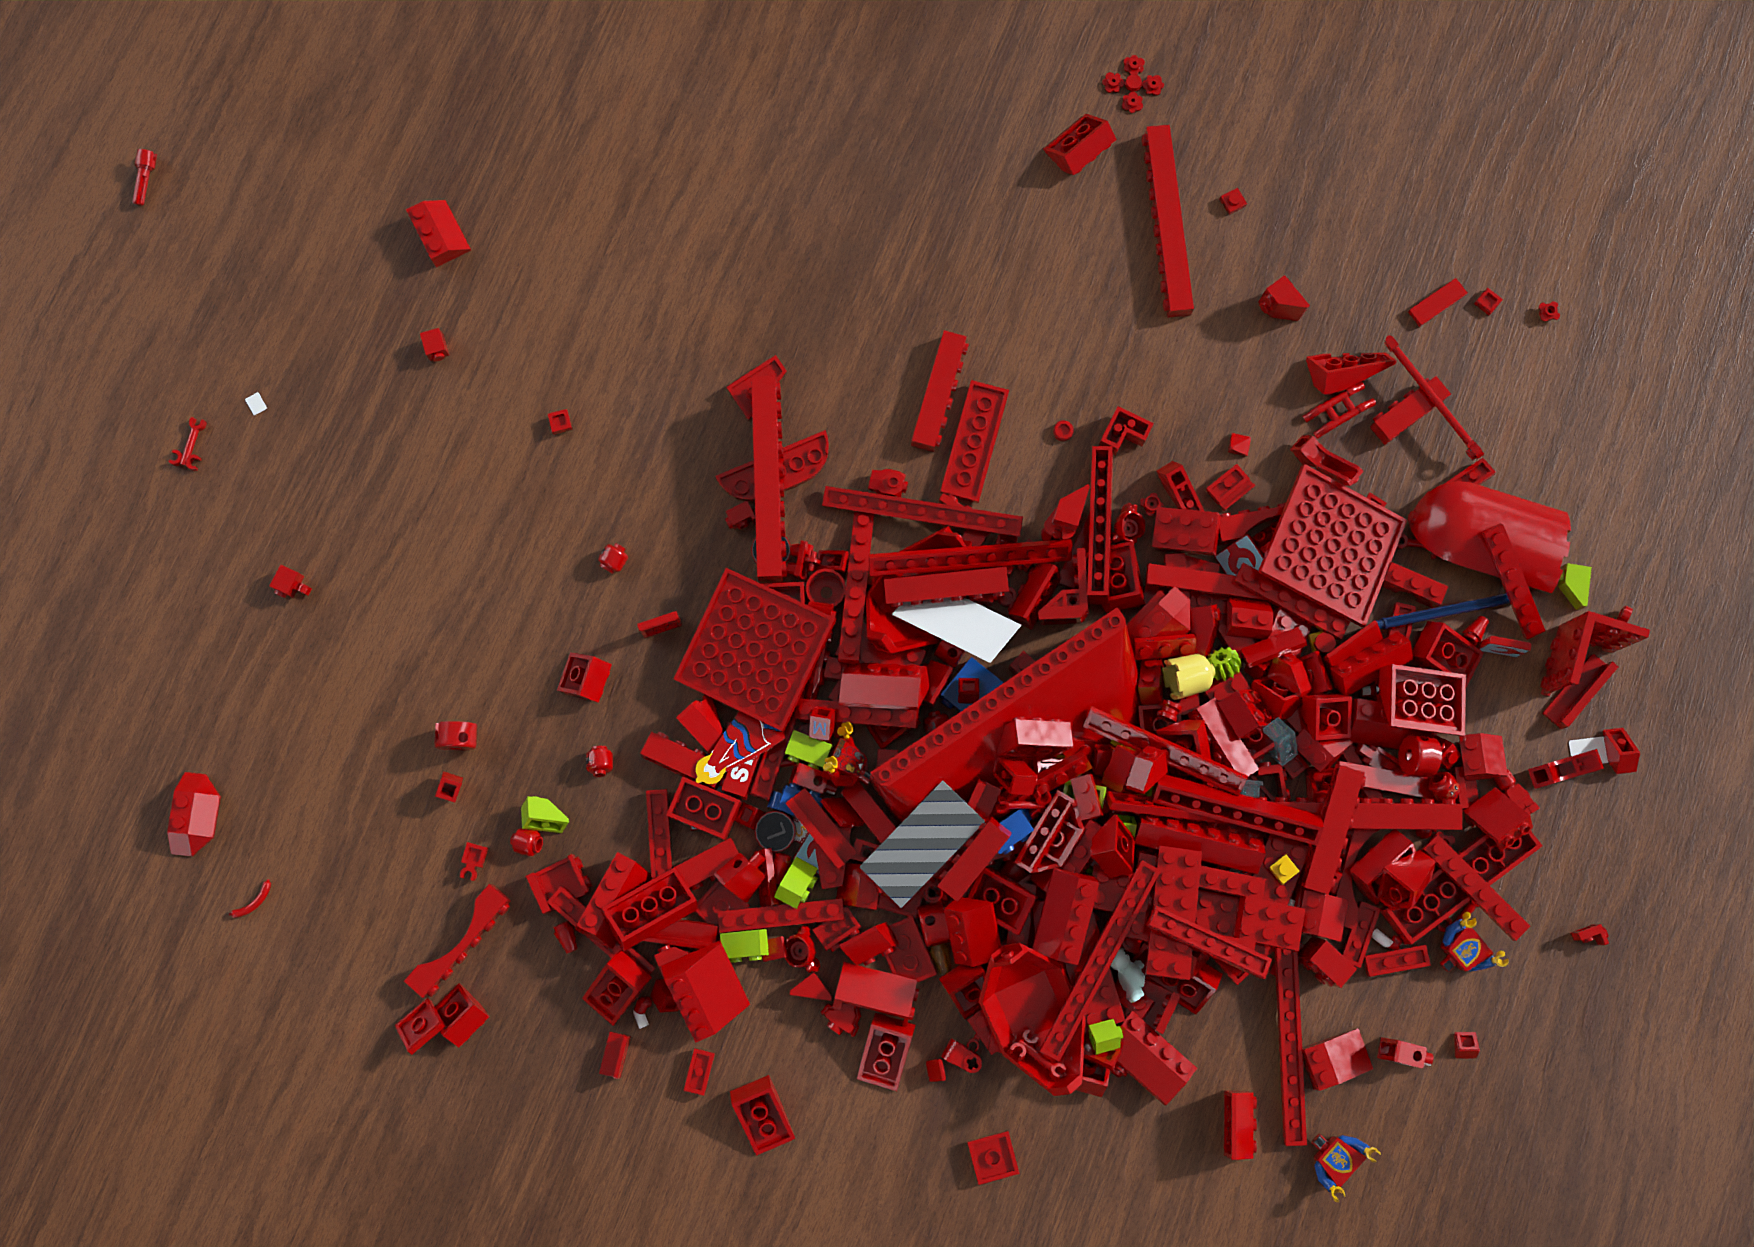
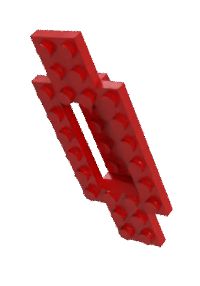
(1240, 919)

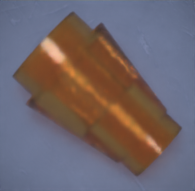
(941, 957)

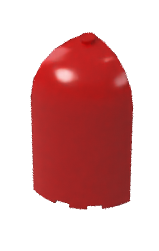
(1456, 513)

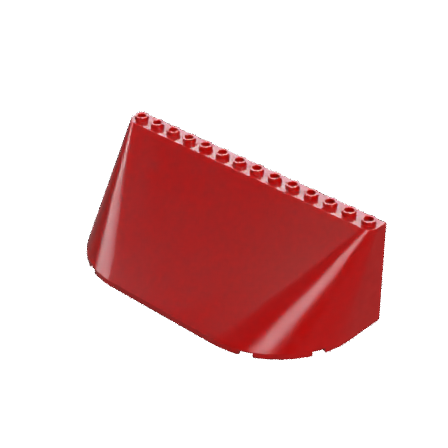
(1082, 673)

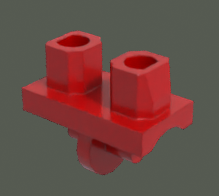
(805, 560)

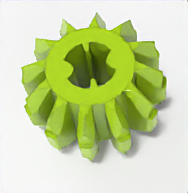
(1225, 663)

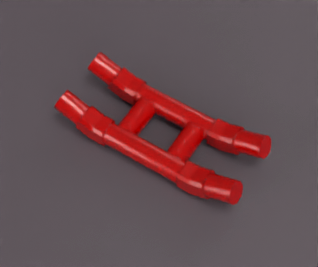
(1335, 419)

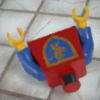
(1467, 949)
(1339, 1160)

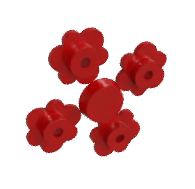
(1133, 83)

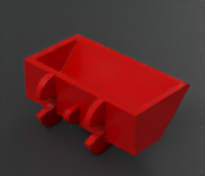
(1065, 517)

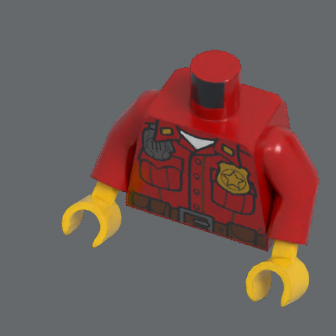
(845, 761)

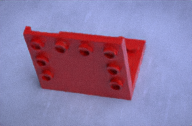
(1572, 643)

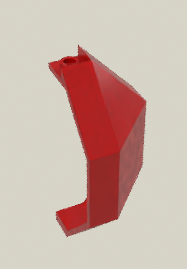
(890, 632)
(1025, 983)

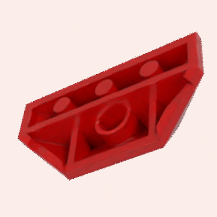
(1167, 618)
(193, 814)
(1053, 836)

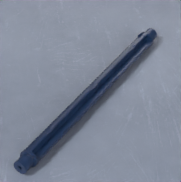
(1443, 611)

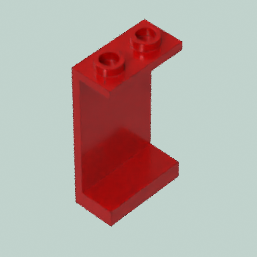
(876, 991)

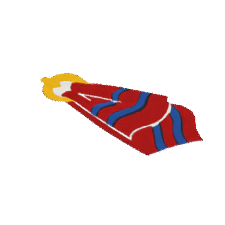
(739, 743)

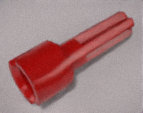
(145, 163)
(814, 682)

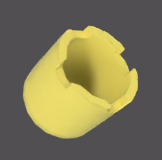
(1188, 675)

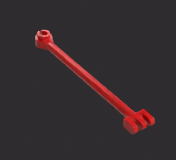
(1474, 450)

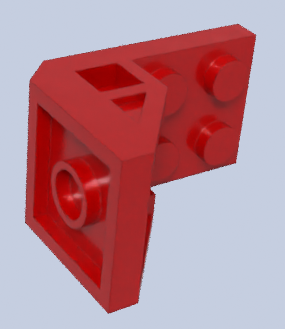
(1059, 608)

